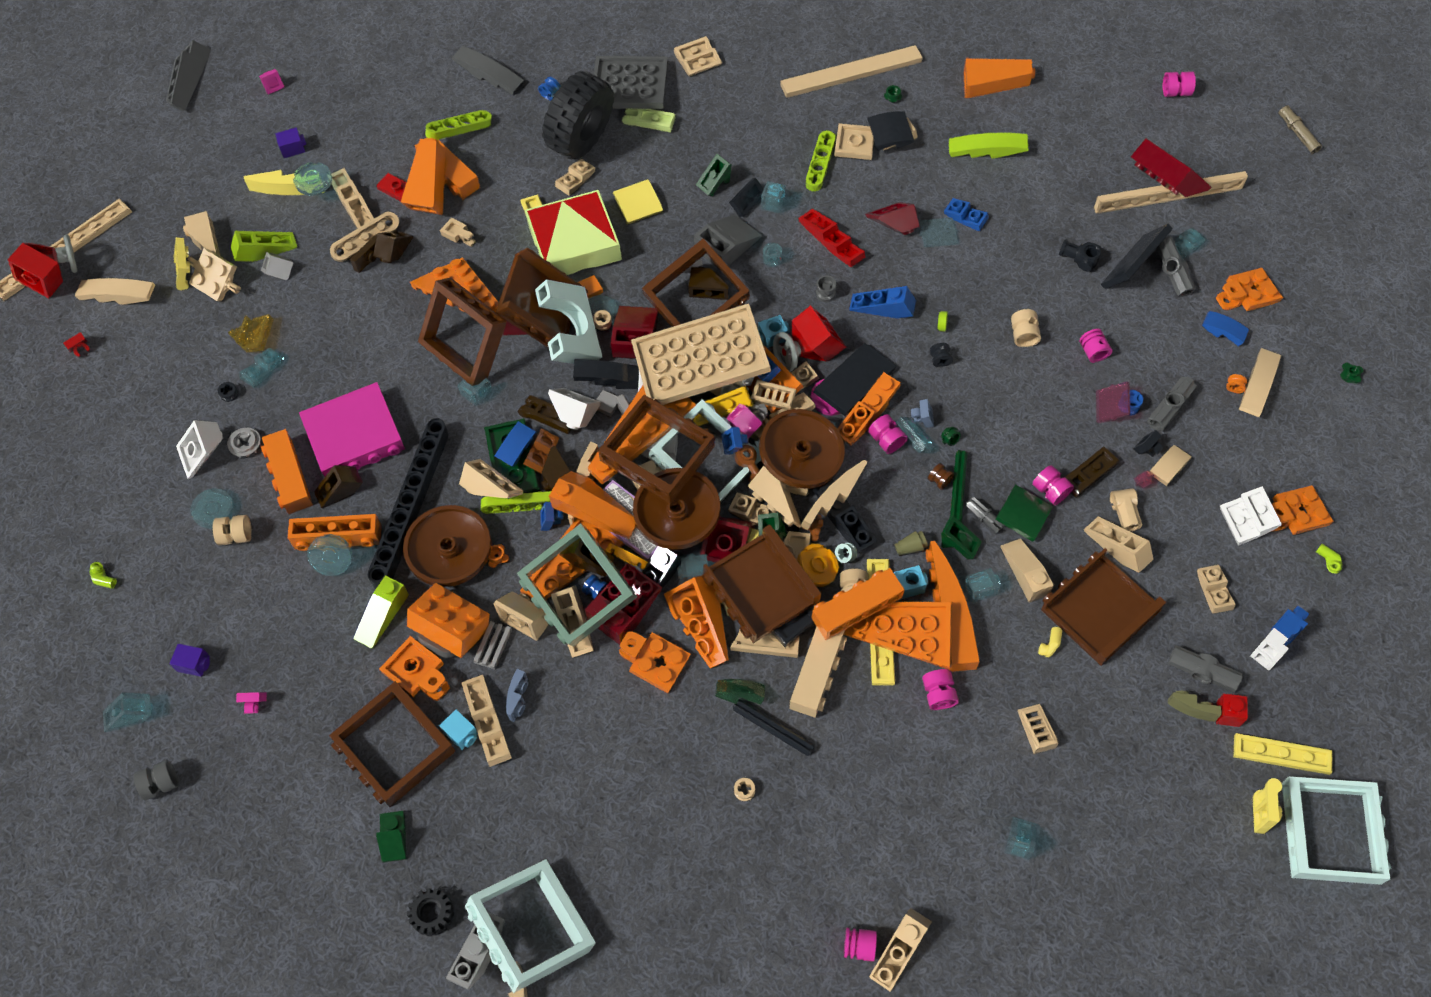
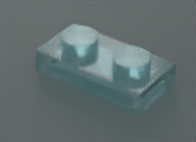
(919, 440)

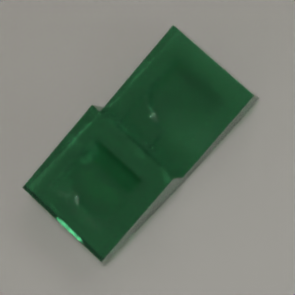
(733, 689)

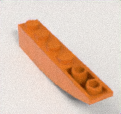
(947, 589)

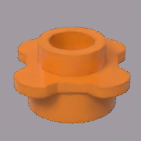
(502, 557)

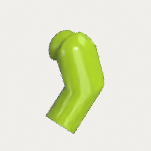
(1332, 558)
(99, 576)

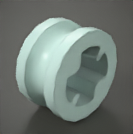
(851, 550)

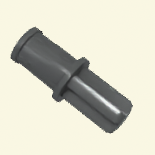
(984, 514)

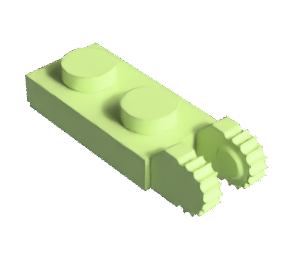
(649, 119)

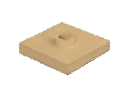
(854, 142)

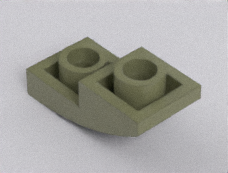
(1188, 705)

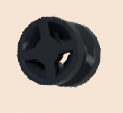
(941, 355)

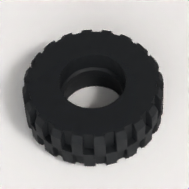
(578, 115)

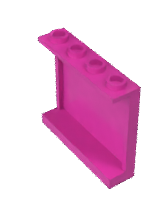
(352, 429)

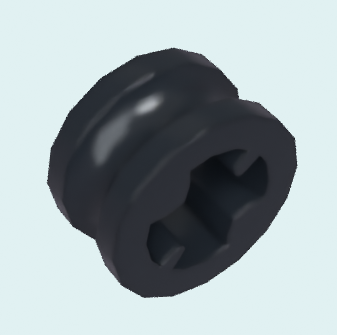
(223, 388)

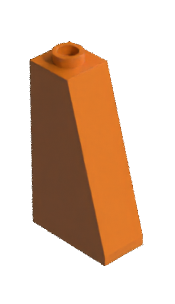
(996, 75)
(426, 178)

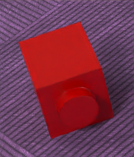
(1233, 710)

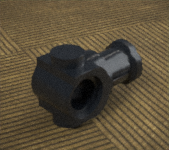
(1084, 255)

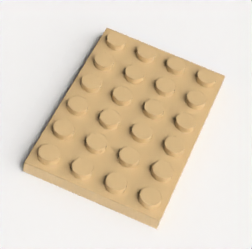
(700, 355)

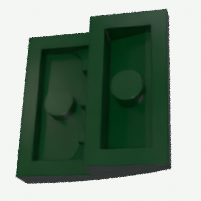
(1024, 513)

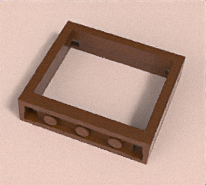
(682, 264)
(477, 310)
(669, 416)
(417, 774)

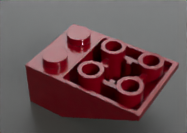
(631, 324)
(630, 616)

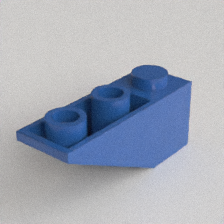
(890, 302)

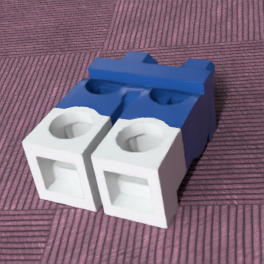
(1282, 634)

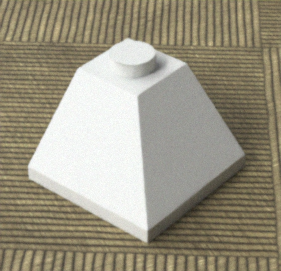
(573, 407)
(198, 445)

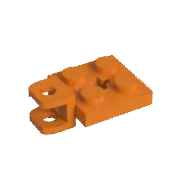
(1239, 291)
(1289, 514)
(646, 651)
(423, 677)

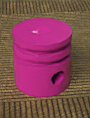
(1095, 344)
(860, 944)

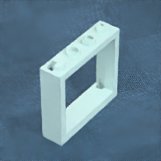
(665, 462)
(1296, 833)
(561, 905)

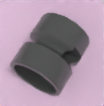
(160, 778)

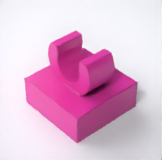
(271, 81)
(251, 700)

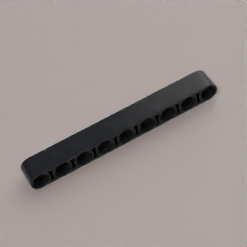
(409, 493)

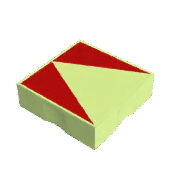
(574, 233)

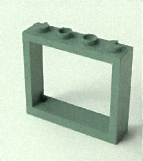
(627, 594)

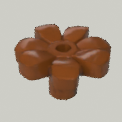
(815, 527)

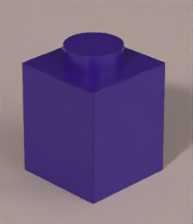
(291, 142)
(190, 660)

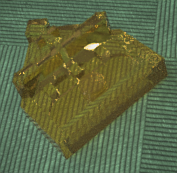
(252, 333)

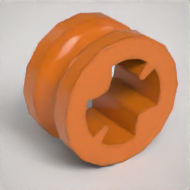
(1236, 383)

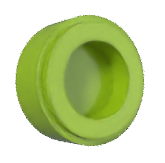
(942, 321)

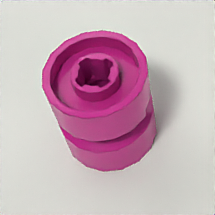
(1178, 84)
(888, 434)
(1053, 485)
(940, 689)

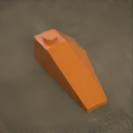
(589, 502)
(702, 616)

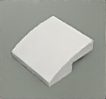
(1250, 516)

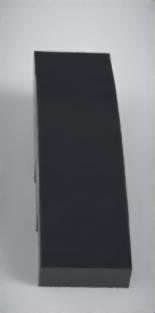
(607, 373)

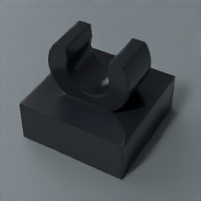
(1149, 444)

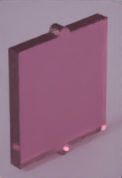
(1113, 402)

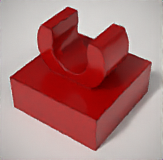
(75, 343)

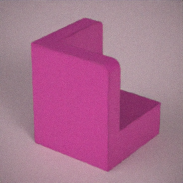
(744, 419)

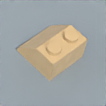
(521, 614)

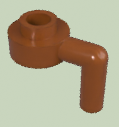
(748, 462)

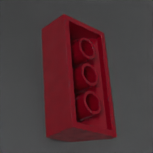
(1168, 170)

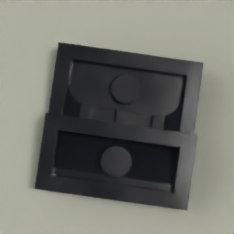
(890, 130)

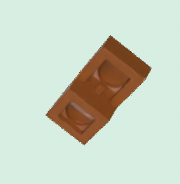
(540, 449)

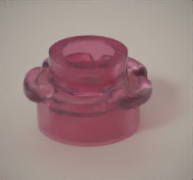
(1144, 479)

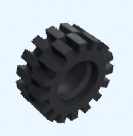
(419, 902)

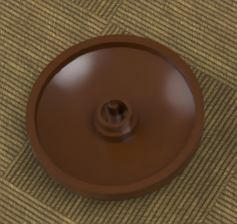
(801, 448)
(684, 520)
(447, 545)

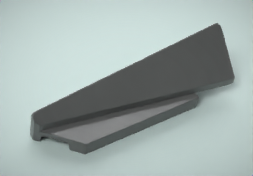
(186, 74)

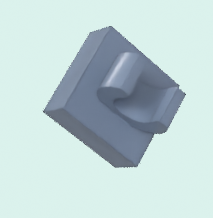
(923, 414)

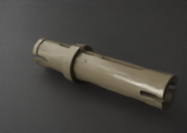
(1295, 123)

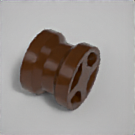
(940, 476)

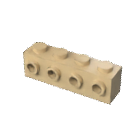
(816, 673)

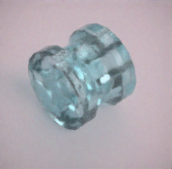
(776, 257)

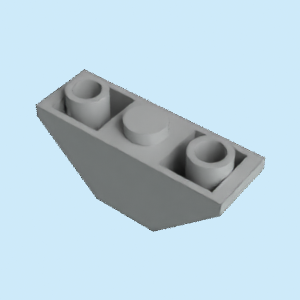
(473, 958)

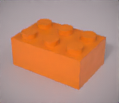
(448, 620)

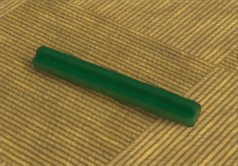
(958, 484)

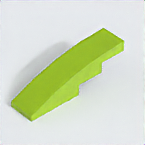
(988, 143)

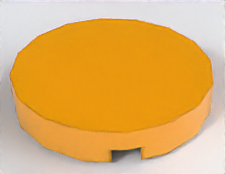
(626, 556)
(819, 564)

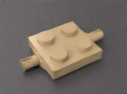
(213, 275)

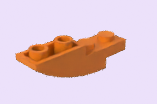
(869, 409)

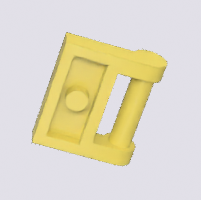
(181, 252)
(1266, 807)

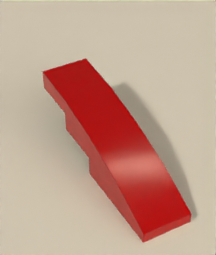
(834, 240)

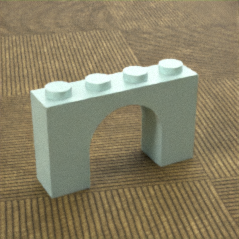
(574, 303)

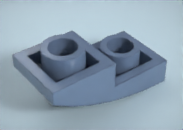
(515, 702)

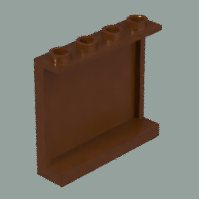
(519, 299)
(762, 585)
(1100, 607)

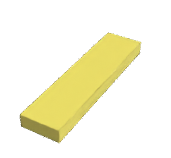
(1283, 753)

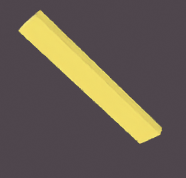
(881, 659)

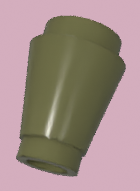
(912, 543)

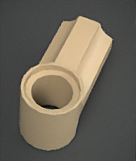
(1125, 504)

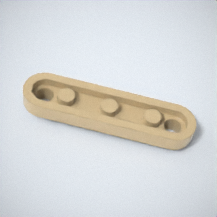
(357, 239)

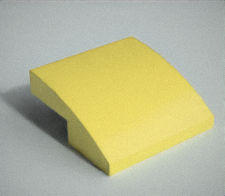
(638, 201)

